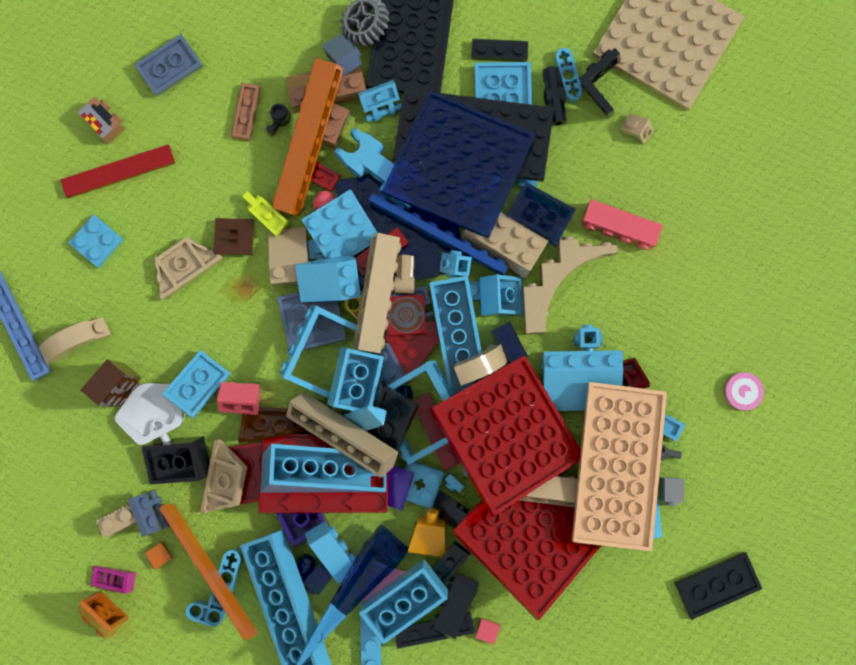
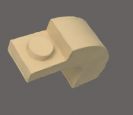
(71, 338)
(481, 364)

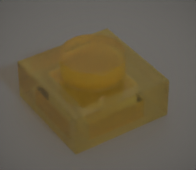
(246, 288)

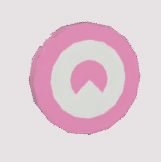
(744, 391)

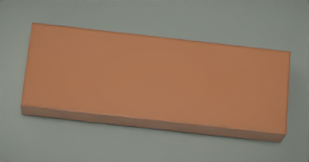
(245, 111)

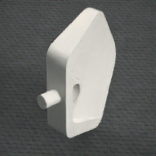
(149, 414)

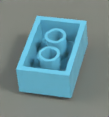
(355, 379)

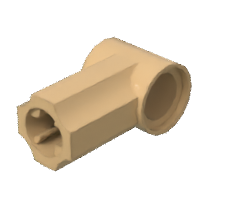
(405, 280)

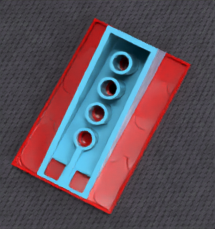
(313, 477)

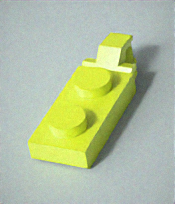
(266, 214)

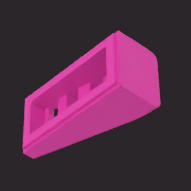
(125, 581)

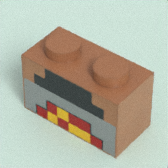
(99, 118)
(336, 126)

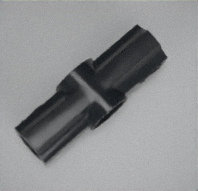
(554, 94)

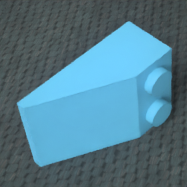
(328, 279)

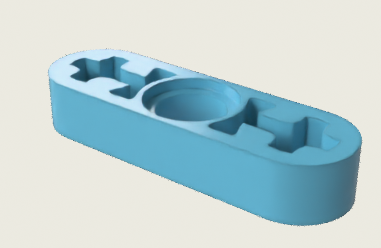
(570, 66)

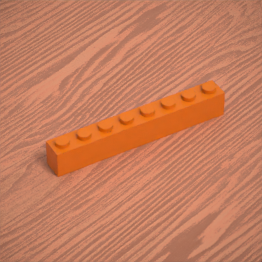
(307, 136)

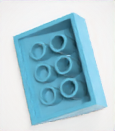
(568, 373)

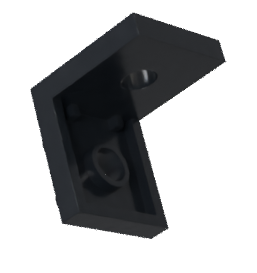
(594, 73)

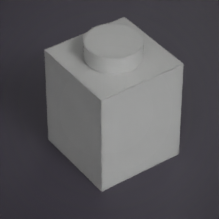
(671, 490)

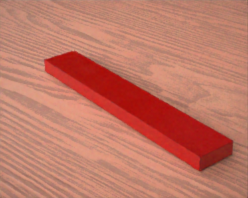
(117, 171)

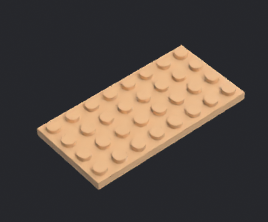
(619, 466)

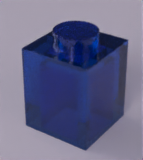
(317, 579)

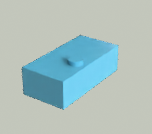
(403, 601)

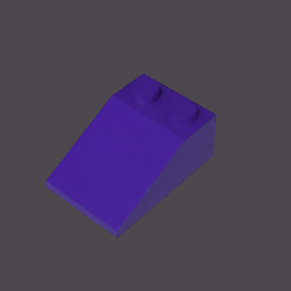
(298, 524)

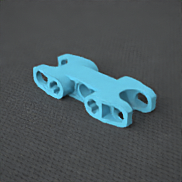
(368, 160)

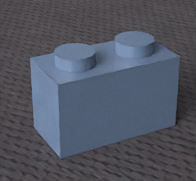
(342, 53)

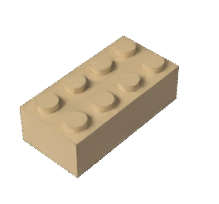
(511, 243)

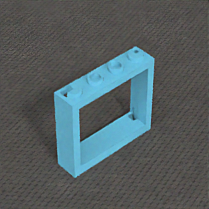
(302, 335)
(444, 391)

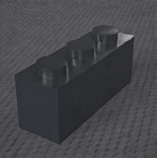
(456, 606)

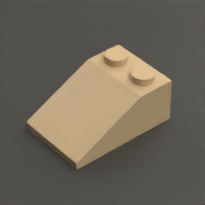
(284, 252)

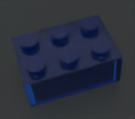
(541, 213)

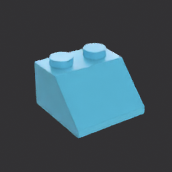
(501, 295)

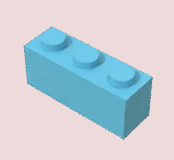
(330, 550)

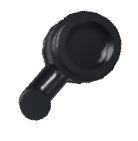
(280, 118)

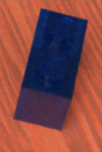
(509, 341)

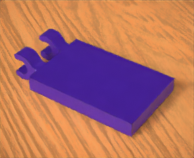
(398, 486)

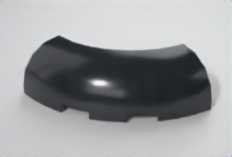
(449, 509)

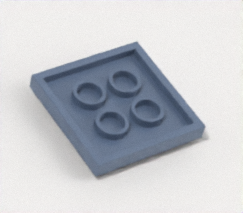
(324, 330)

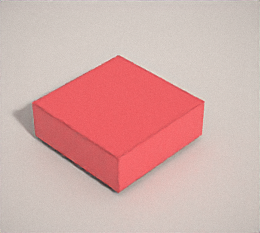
(487, 631)

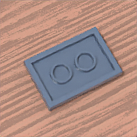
(168, 65)

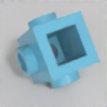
(455, 264)
(592, 333)

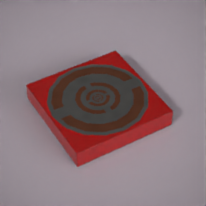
(407, 315)

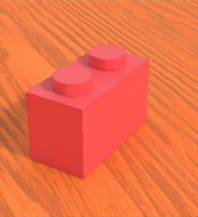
(239, 398)

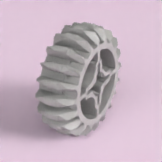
(369, 24)

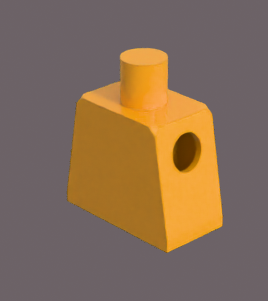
(428, 535)

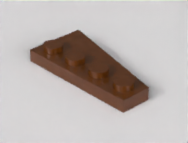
(267, 424)

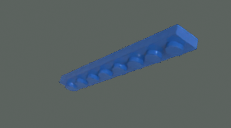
(431, 230)

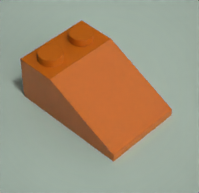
(102, 614)

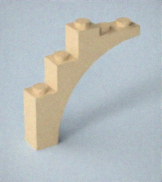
(570, 256)

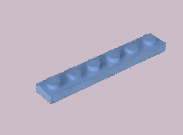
(21, 333)

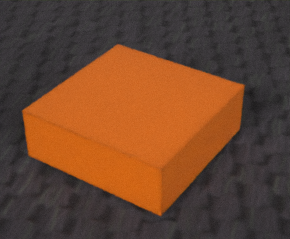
(159, 555)

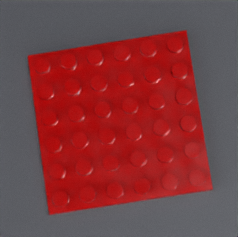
(507, 435)
(527, 550)

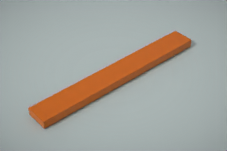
(208, 571)

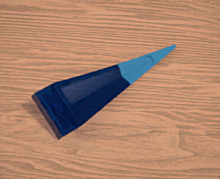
(373, 563)

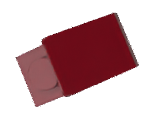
(634, 375)

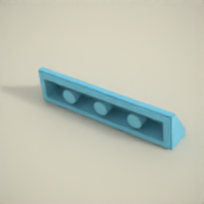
(367, 417)

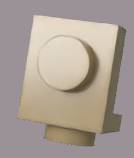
(637, 127)

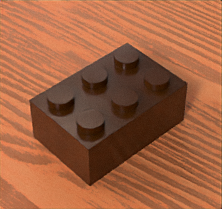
(111, 384)

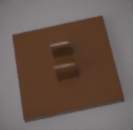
(233, 236)

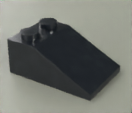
(177, 460)

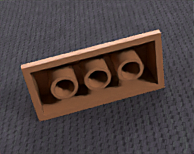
(347, 91)

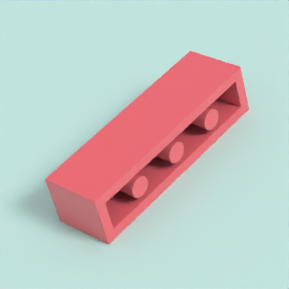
(621, 225)

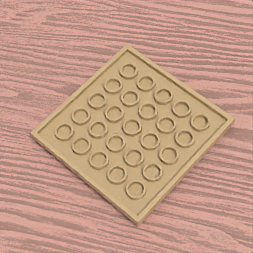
(670, 43)

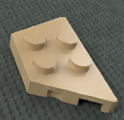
(182, 265)
(224, 479)

